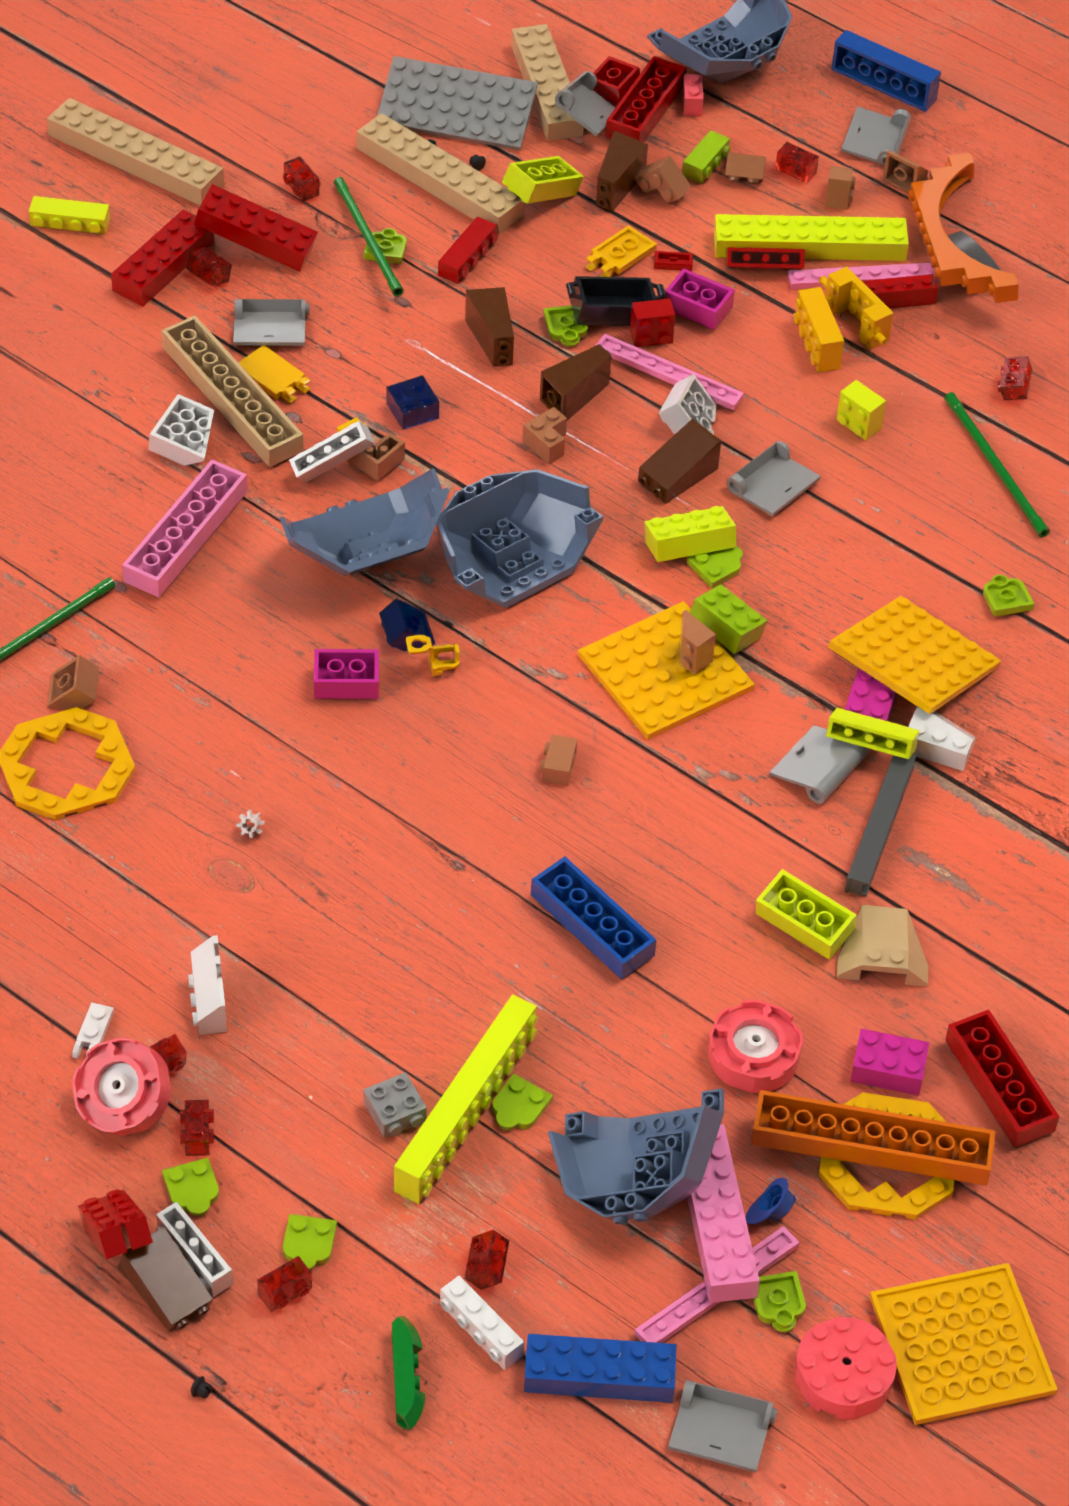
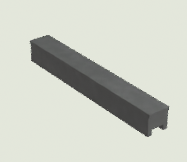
(879, 825)

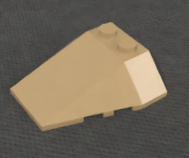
(883, 943)

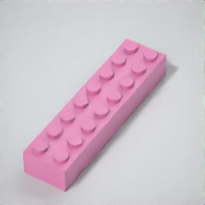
(184, 528)
(722, 1229)

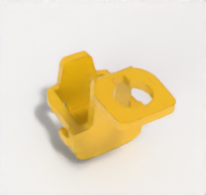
(436, 666)

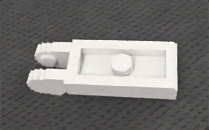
(93, 1027)

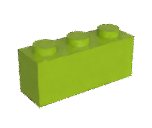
(706, 157)

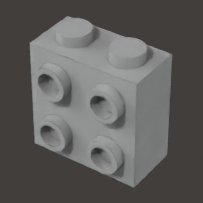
(395, 1105)

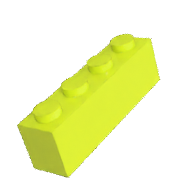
(69, 215)
(872, 733)

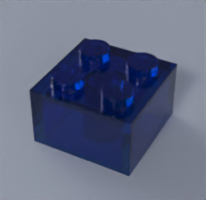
(412, 402)

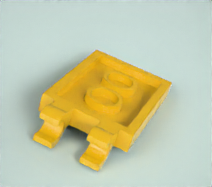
(620, 251)
(275, 374)

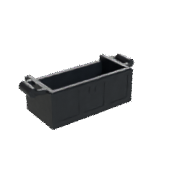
(609, 299)

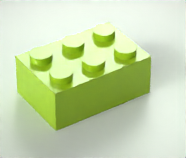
(729, 618)

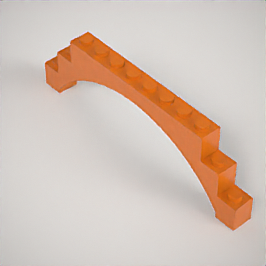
(949, 262)

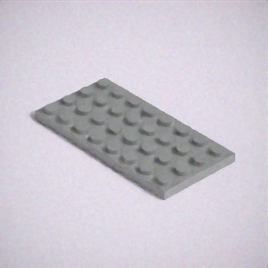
(458, 102)

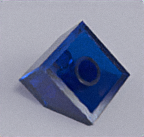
(404, 620)

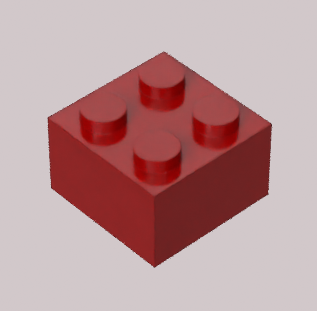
(615, 79)
(652, 322)

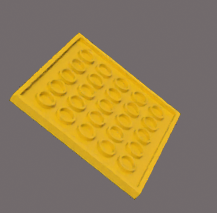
(914, 654)
(650, 684)
(963, 1343)

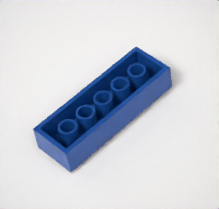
(886, 70)
(593, 917)
(600, 1368)

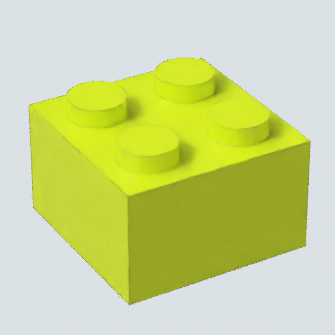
(861, 410)

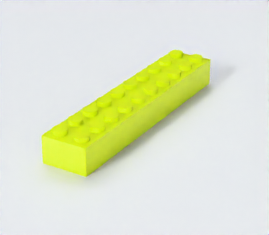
(819, 235)
(465, 1099)

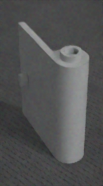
(584, 103)
(876, 134)
(270, 322)
(772, 479)
(819, 763)
(721, 1426)

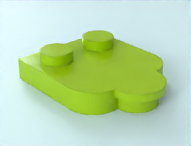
(391, 244)
(562, 325)
(717, 565)
(1007, 596)
(520, 1104)
(192, 1186)
(309, 1239)
(780, 1300)

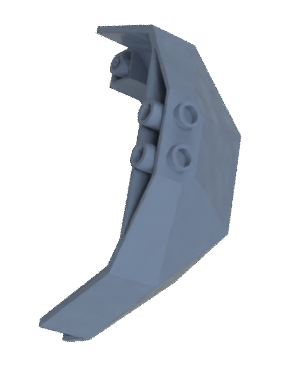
(733, 43)
(371, 529)
(516, 533)
(637, 1163)

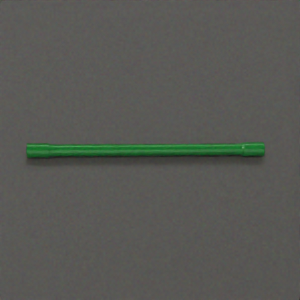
(393, 283)
(1035, 520)
(97, 591)

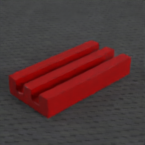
(673, 260)

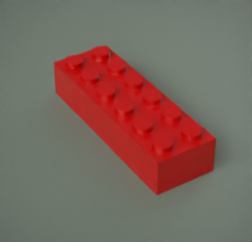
(647, 99)
(255, 227)
(160, 259)
(1002, 1078)

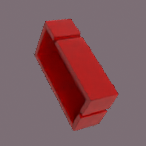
(106, 1216)

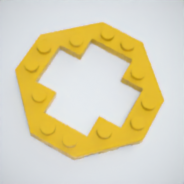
(80, 797)
(884, 1198)

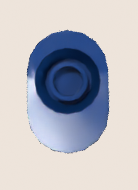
(772, 1204)

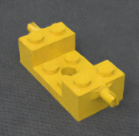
(846, 292)

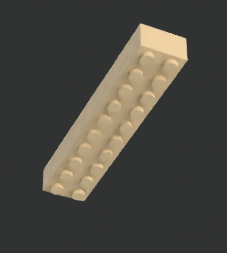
(134, 151)
(439, 172)
(232, 391)

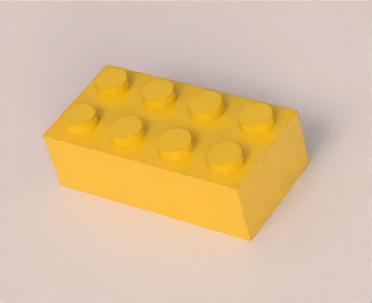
(818, 329)

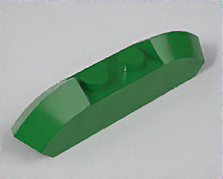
(408, 1397)

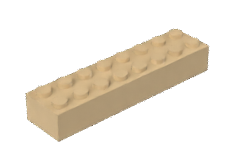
(542, 64)

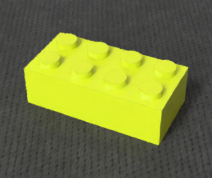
(542, 179)
(690, 533)
(805, 914)

